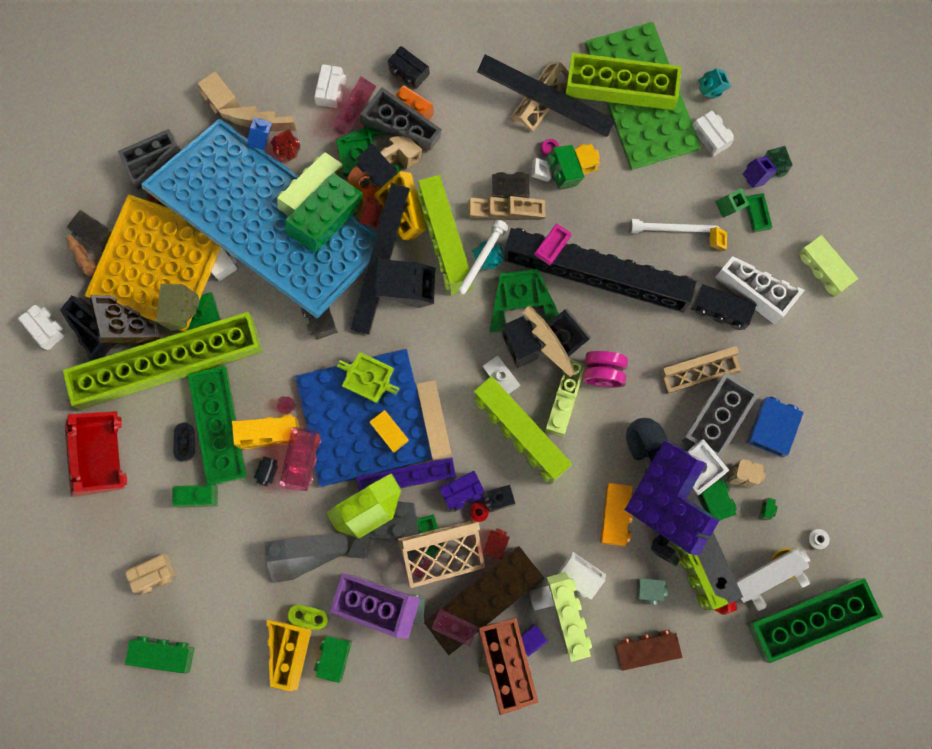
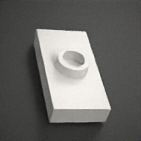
(501, 374)

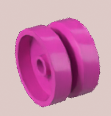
(605, 369)

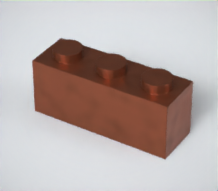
(647, 650)

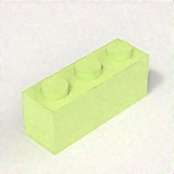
(827, 266)

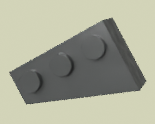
(148, 156)

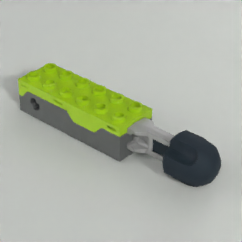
(644, 440)

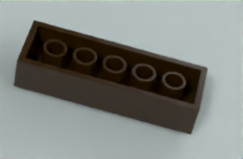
(490, 594)

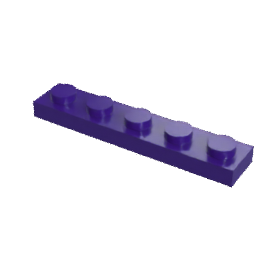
(413, 475)

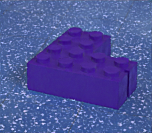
(663, 503)

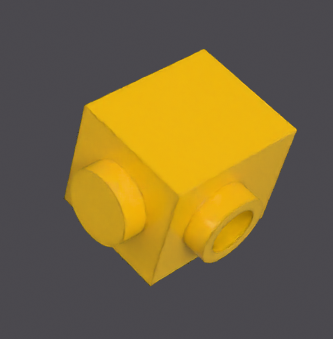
(588, 158)

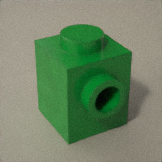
(732, 203)

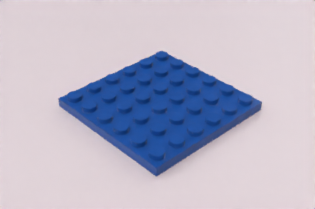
(343, 418)

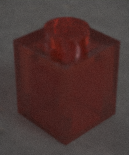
(368, 212)
(496, 544)

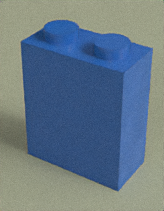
(775, 426)

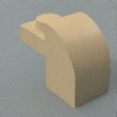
(402, 150)

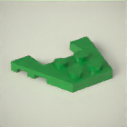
(353, 145)
(519, 291)

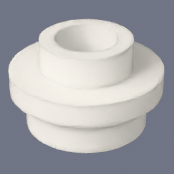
(813, 539)

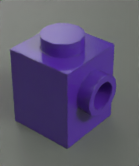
(759, 171)

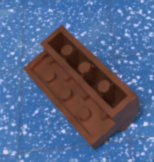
(507, 665)

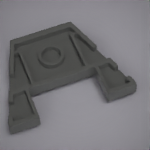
(402, 525)

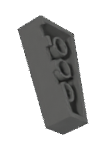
(396, 118)

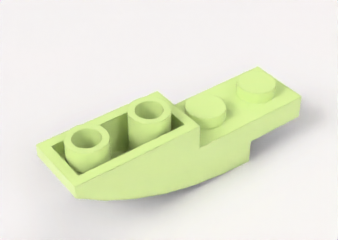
(565, 400)

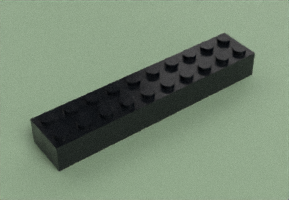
(603, 271)

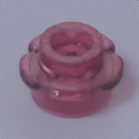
(286, 405)

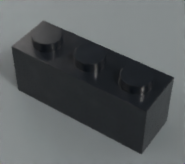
(723, 307)

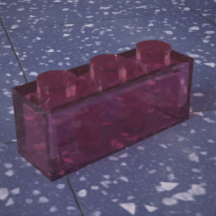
(353, 106)
(300, 459)

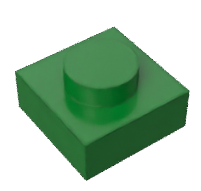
(768, 509)

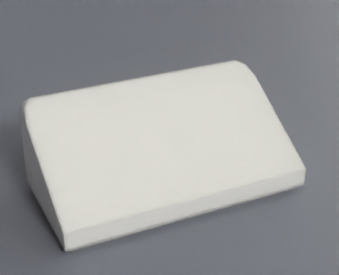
(541, 598)

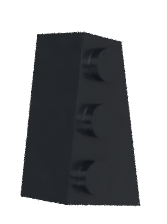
(81, 320)

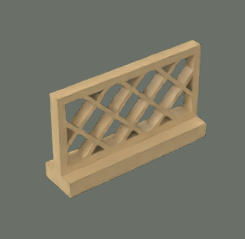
(437, 536)

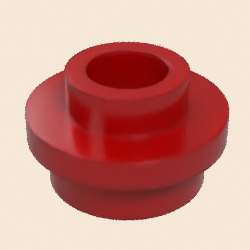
(483, 507)

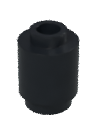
(266, 471)

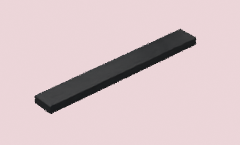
(545, 95)
(382, 249)

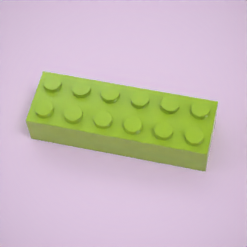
(623, 81)
(443, 233)
(521, 430)

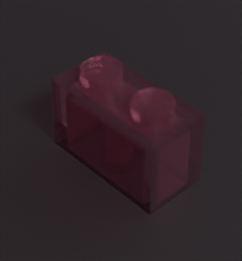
(454, 627)

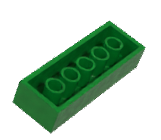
(814, 620)

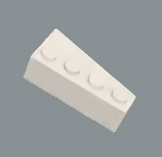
(771, 295)

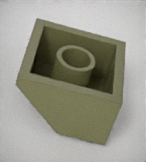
(176, 306)

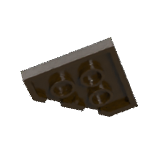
(120, 323)

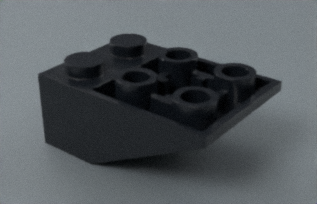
(405, 282)

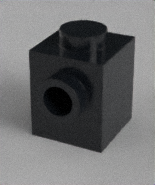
(500, 498)

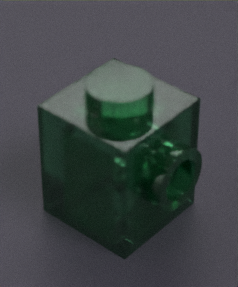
(780, 159)

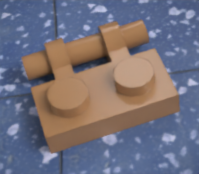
(81, 258)

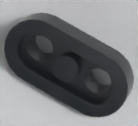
(184, 442)

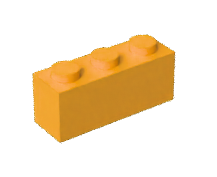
(615, 518)

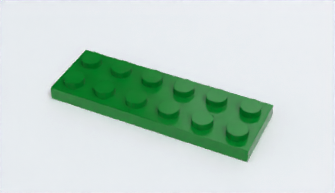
(214, 418)

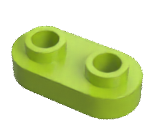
(308, 617)

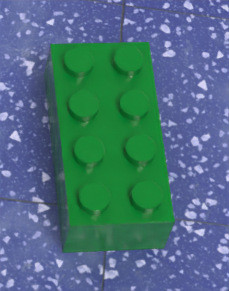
(323, 212)

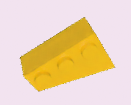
(287, 653)

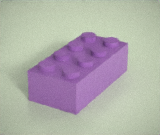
(375, 605)

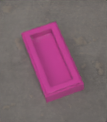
(553, 244)

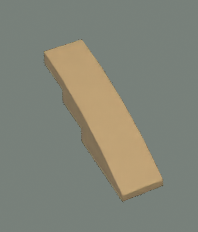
(244, 116)
(506, 209)
(553, 347)
(434, 420)

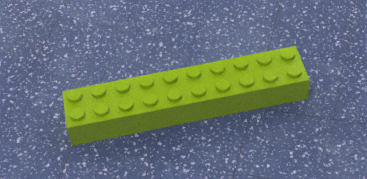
(162, 361)

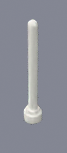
(638, 226)
(498, 229)

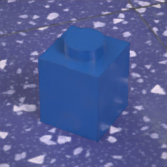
(259, 133)

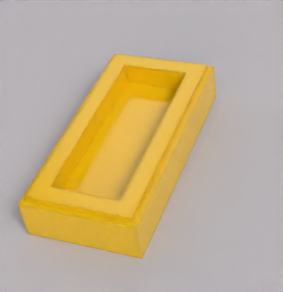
(389, 431)

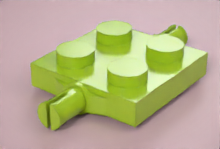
(368, 377)

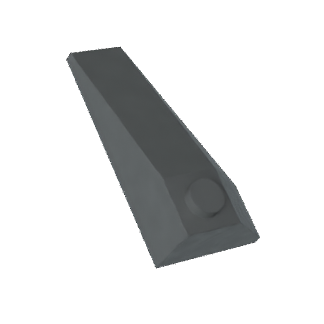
(296, 556)

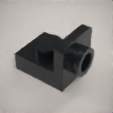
(662, 550)

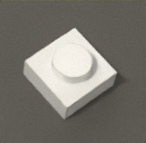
(541, 170)

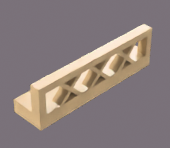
(526, 107)
(695, 364)

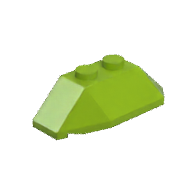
(367, 508)

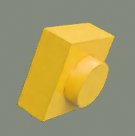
(718, 239)

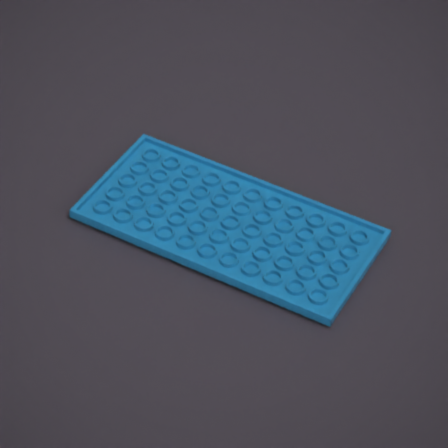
(232, 199)

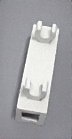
(772, 574)

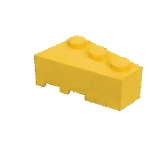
(412, 221)
(263, 432)

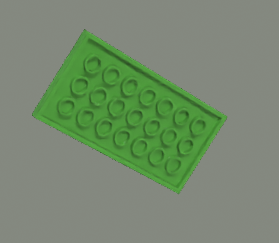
(646, 132)

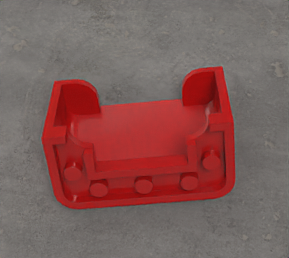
(93, 453)

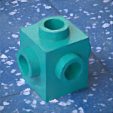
(714, 83)
(493, 259)

